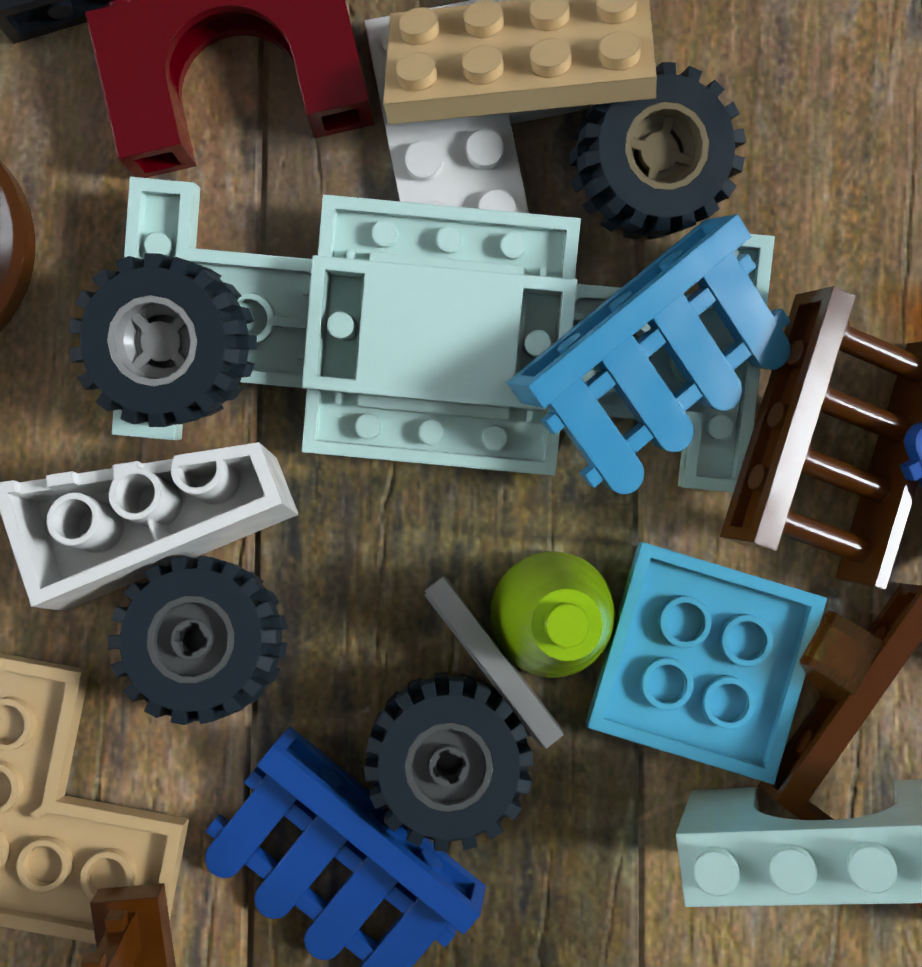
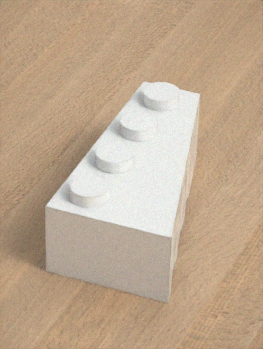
(108, 526)

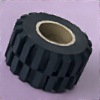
(658, 159)

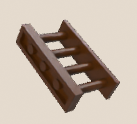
(783, 434)

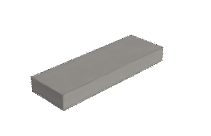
(493, 662)

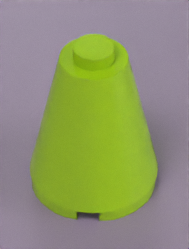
(553, 614)

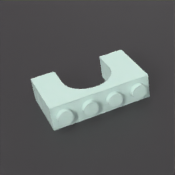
(754, 859)

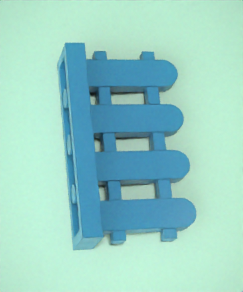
(608, 341)

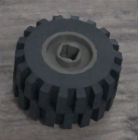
(198, 639)
(448, 761)

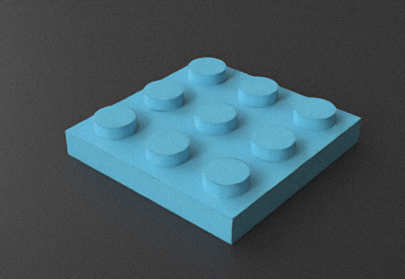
(705, 662)

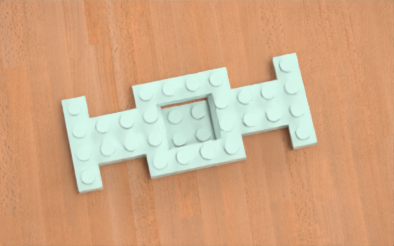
(432, 312)

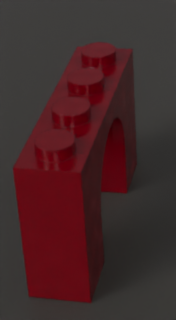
(151, 43)

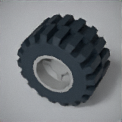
(162, 340)

